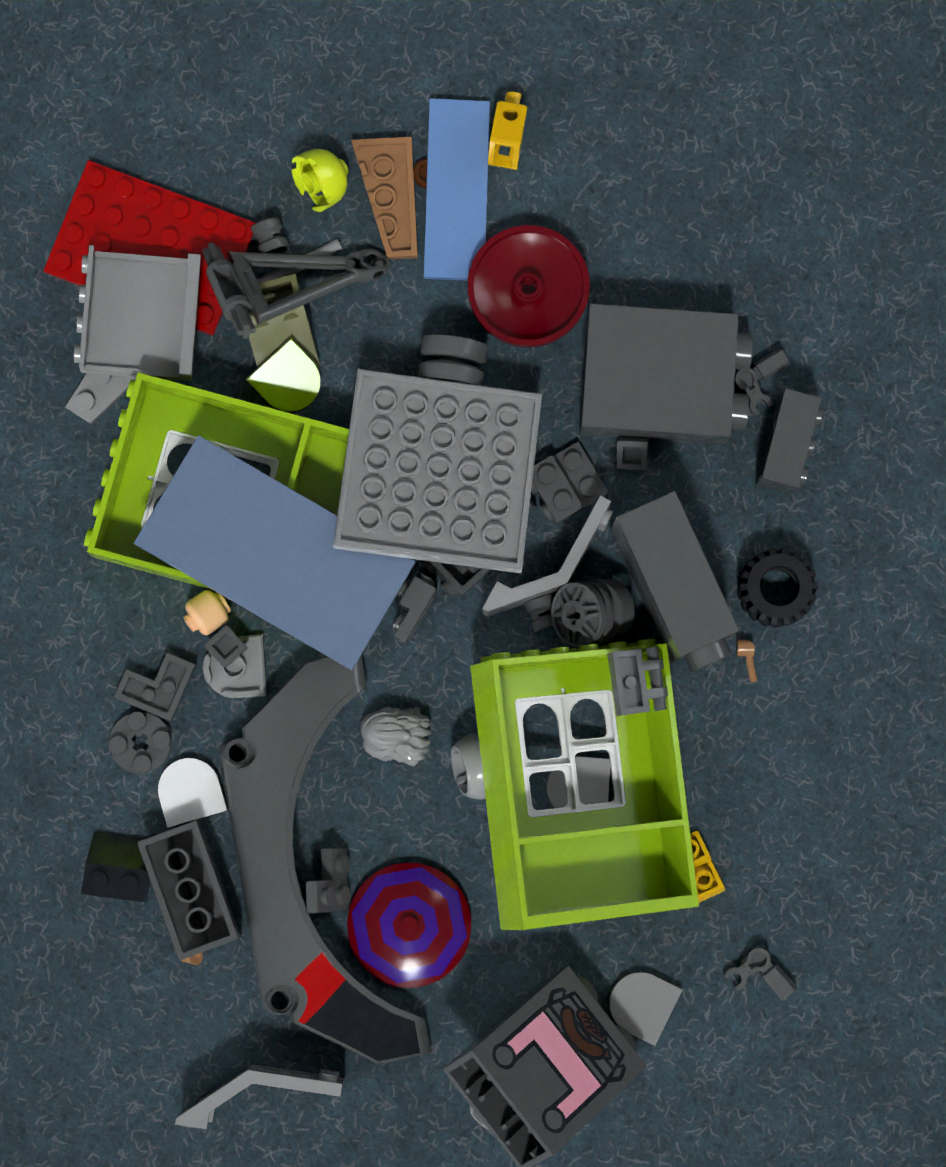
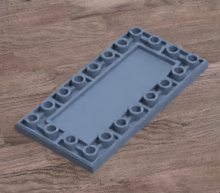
(271, 553)

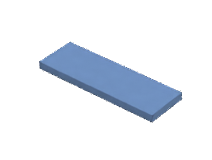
(455, 186)

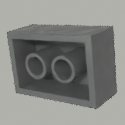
(790, 442)

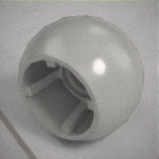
(468, 766)

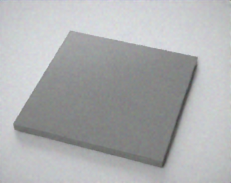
(438, 471)

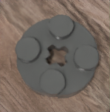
(142, 760)

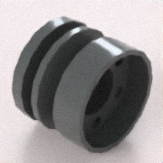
(592, 612)

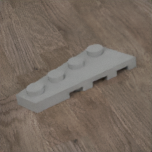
(97, 395)

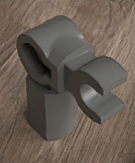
(765, 367)
(759, 960)

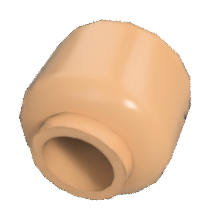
(206, 612)

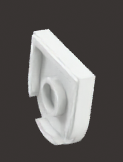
(190, 792)

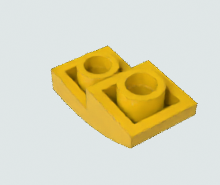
(706, 876)

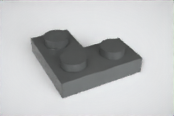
(163, 694)
(332, 891)

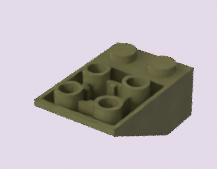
(275, 332)

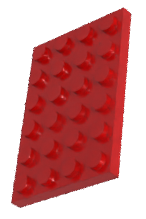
(143, 219)

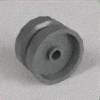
(452, 359)

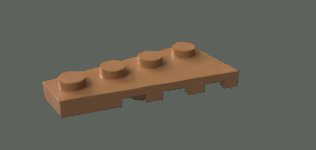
(389, 183)

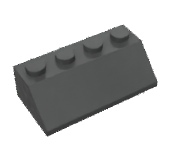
(189, 889)

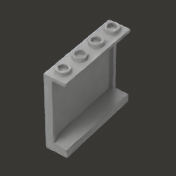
(138, 315)

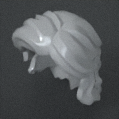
(396, 734)

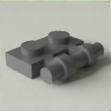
(630, 683)

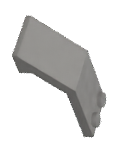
(504, 598)
(202, 1111)

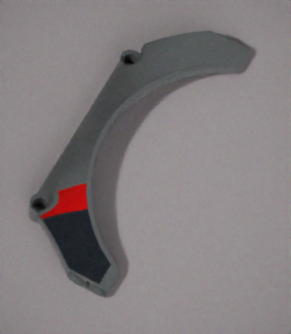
(283, 938)

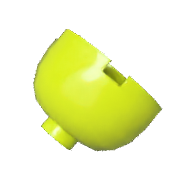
(320, 171)

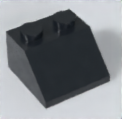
(116, 868)

